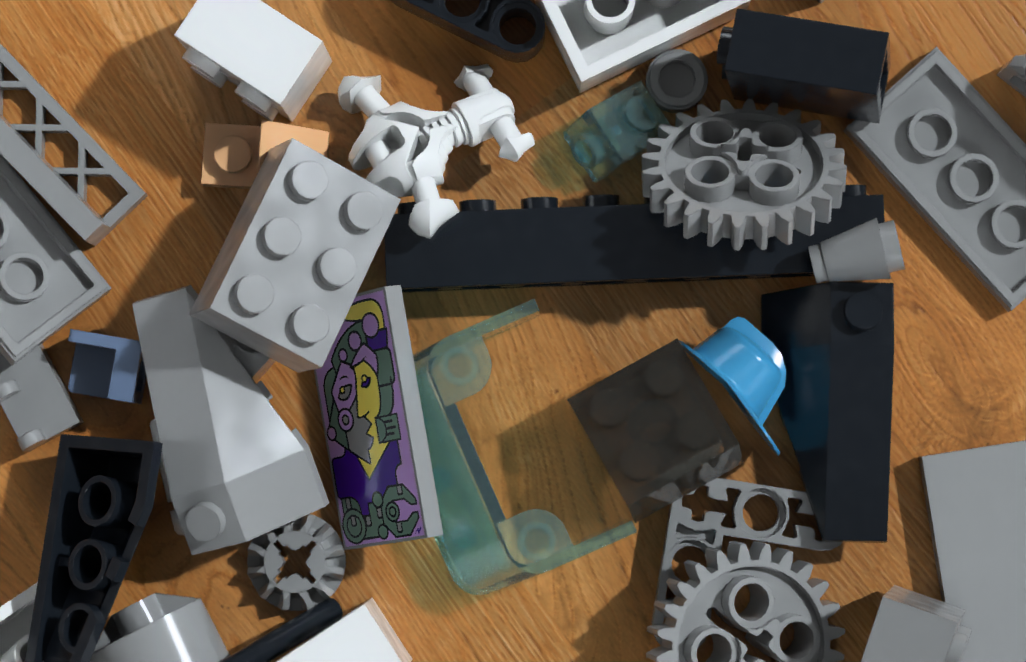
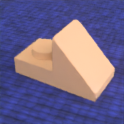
(237, 151)

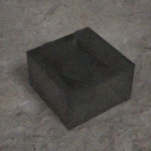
(656, 430)

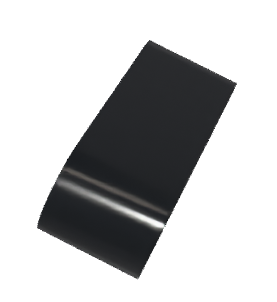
(484, 24)

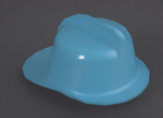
(746, 367)

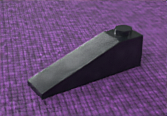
(838, 399)
(92, 530)

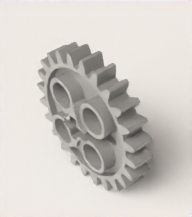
(743, 174)
(777, 597)

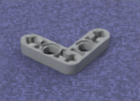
(684, 531)

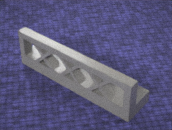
(48, 180)

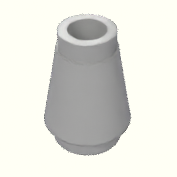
(858, 254)

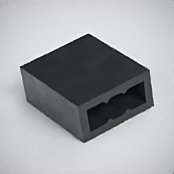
(806, 64)

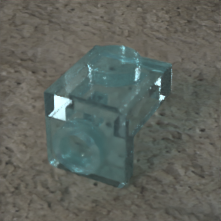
(614, 131)

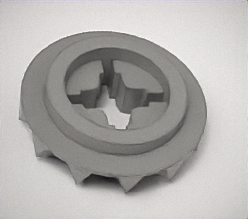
(297, 592)

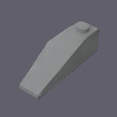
(224, 445)

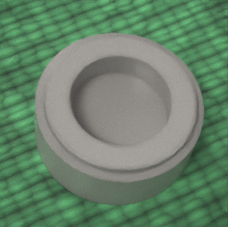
(676, 80)

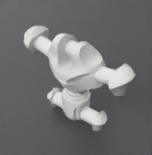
(413, 144)

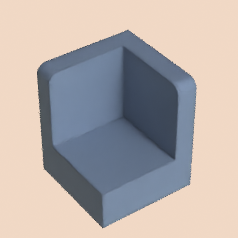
(107, 367)

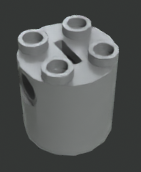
(161, 631)

